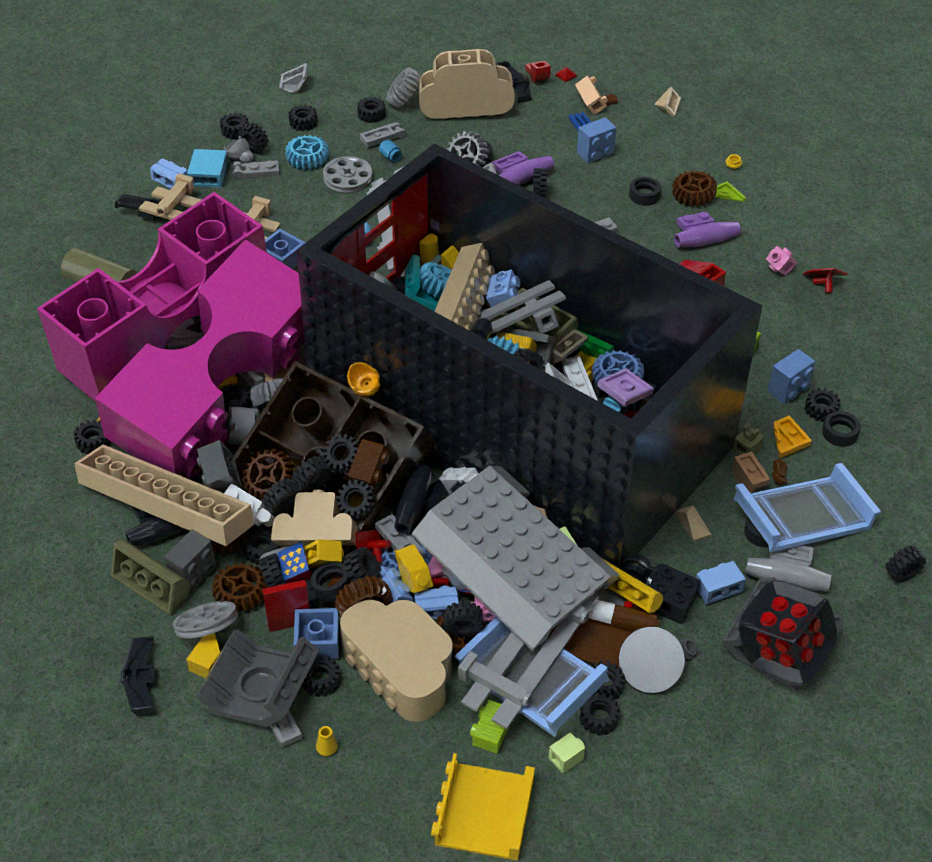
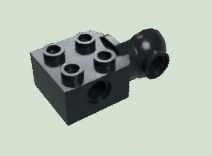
(675, 586)

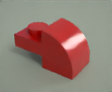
(538, 70)

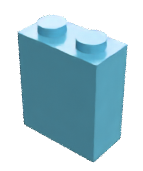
(208, 167)

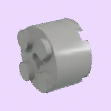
(239, 424)

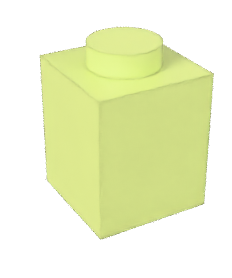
(567, 752)

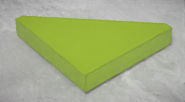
(728, 192)

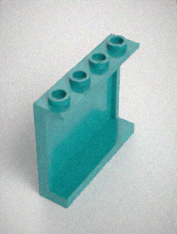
(412, 284)

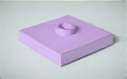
(625, 387)

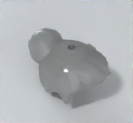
(239, 151)

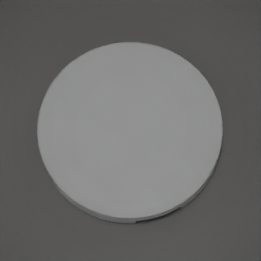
(652, 659)

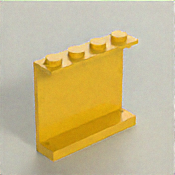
(483, 810)

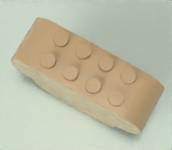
(465, 86)
(399, 654)

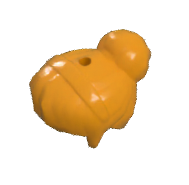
(361, 374)

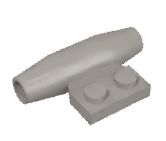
(790, 566)

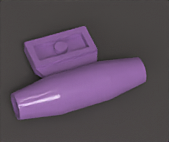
(519, 169)
(702, 230)

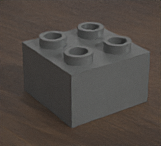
(218, 467)
(192, 558)

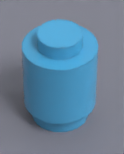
(390, 151)

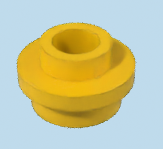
(734, 161)

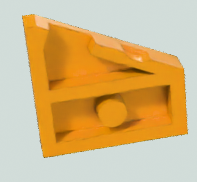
(789, 436)

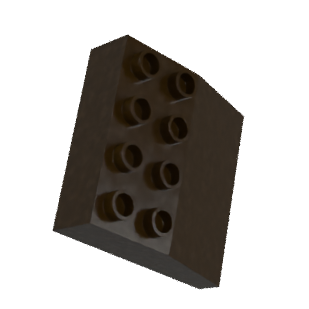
(312, 410)

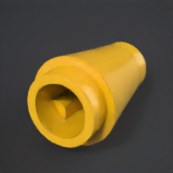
(326, 742)

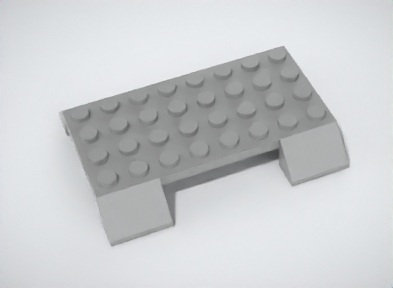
(511, 555)

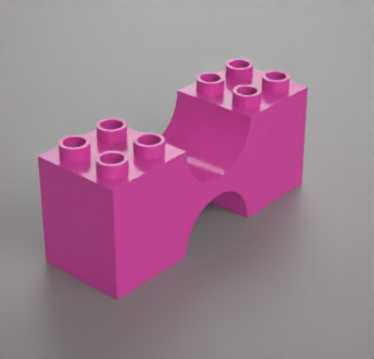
(106, 322)
(169, 399)

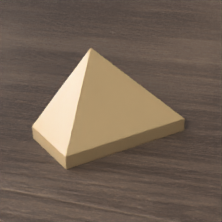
(669, 102)
(693, 523)

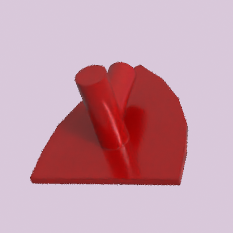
(828, 280)
(372, 540)

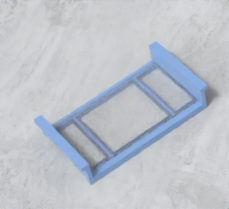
(809, 510)
(561, 690)

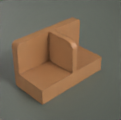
(749, 472)

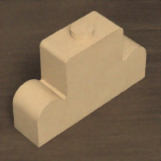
(314, 518)

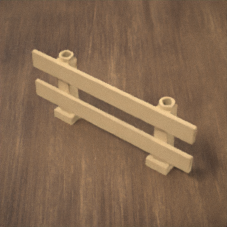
(185, 184)

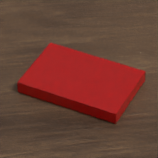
(281, 604)

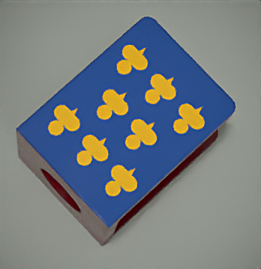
(295, 563)

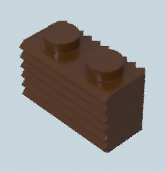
(369, 463)

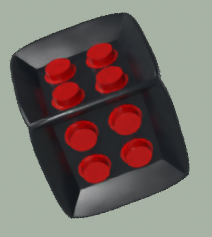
(788, 631)

